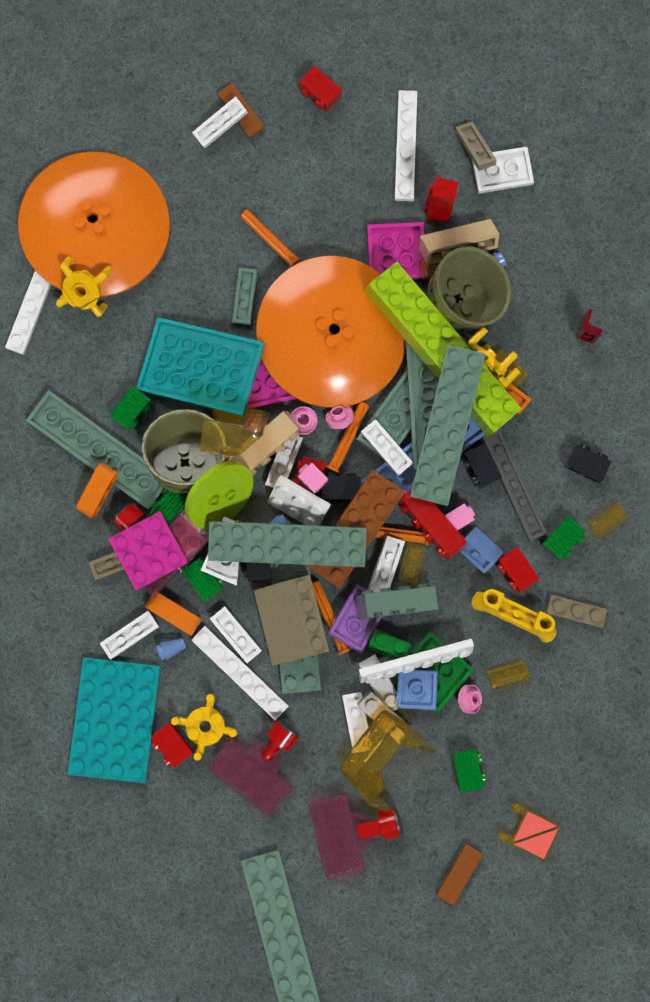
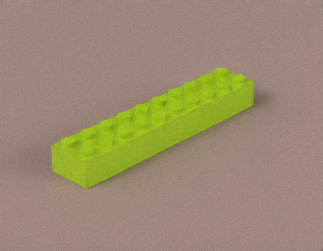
(430, 335)

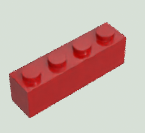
(441, 199)
(434, 525)

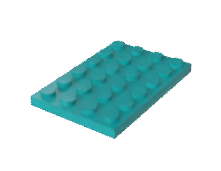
(200, 366)
(114, 720)

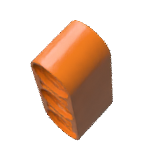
(97, 490)
(173, 613)

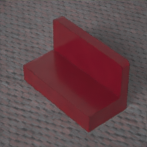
(586, 331)

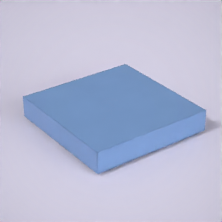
(417, 690)

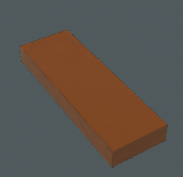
(250, 122)
(459, 874)

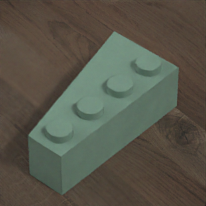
(396, 602)

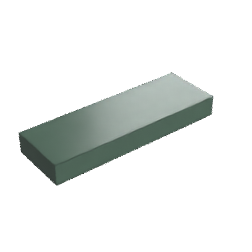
(244, 296)

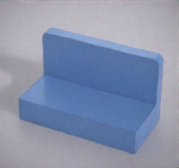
(481, 550)

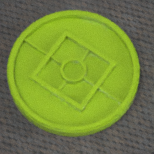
(219, 493)

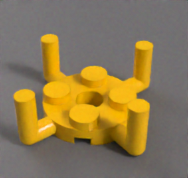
(88, 282)
(497, 368)
(193, 729)

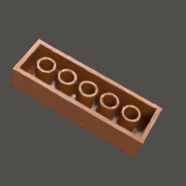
(367, 509)

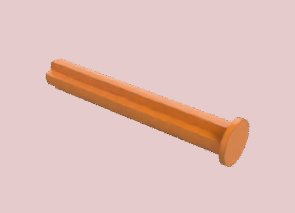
(270, 238)
(347, 438)
(401, 534)
(327, 614)

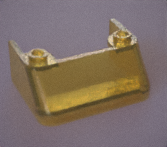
(233, 433)
(374, 751)

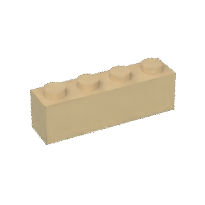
(439, 244)
(275, 436)

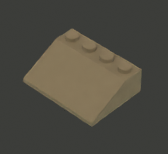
(291, 620)

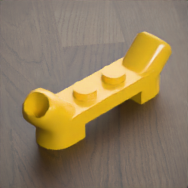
(516, 614)

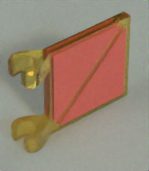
(534, 833)

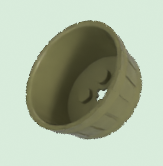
(479, 282)
(176, 438)

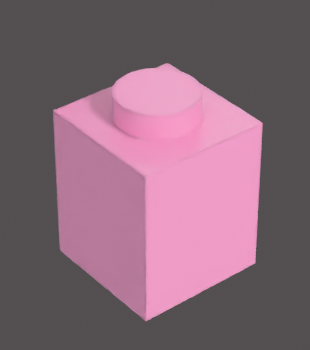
(312, 478)
(461, 516)

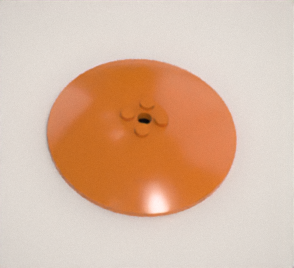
(129, 227)
(301, 350)

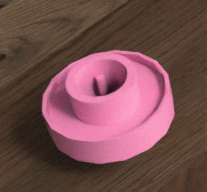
(339, 417)
(306, 419)
(470, 699)

